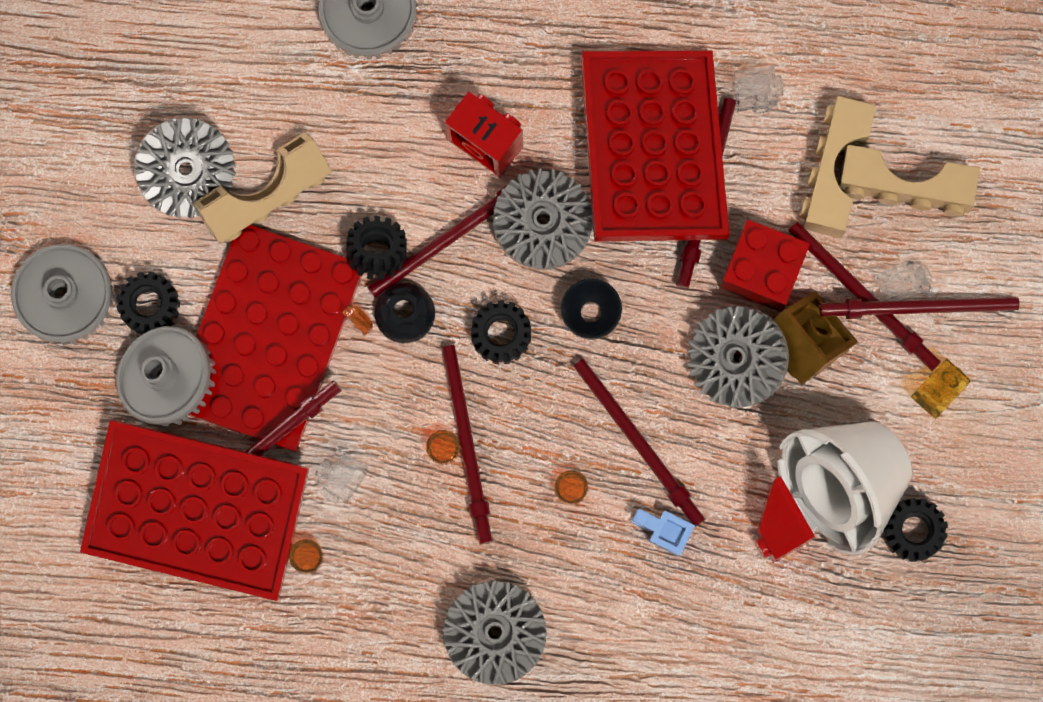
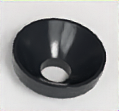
(591, 292)
(410, 328)

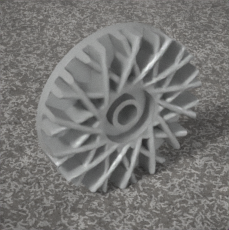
(369, 31)
(171, 145)
(549, 195)
(74, 314)
(716, 362)
(165, 376)
(498, 659)

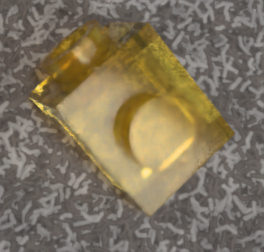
(941, 388)

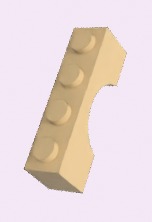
(298, 167)
(867, 175)
(829, 206)

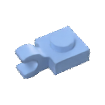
(668, 532)

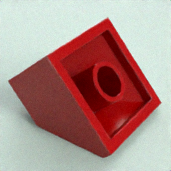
(781, 524)

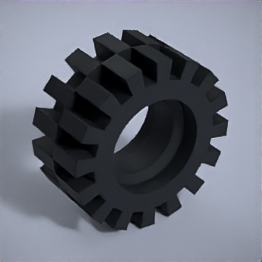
(376, 263)
(140, 285)
(494, 313)
(935, 524)

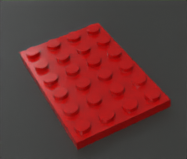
(654, 146)
(272, 331)
(194, 510)

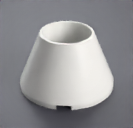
(846, 481)

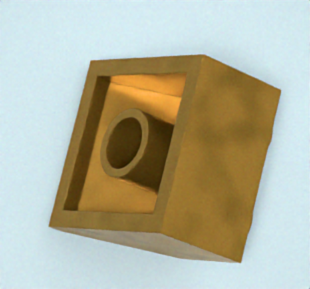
(812, 339)

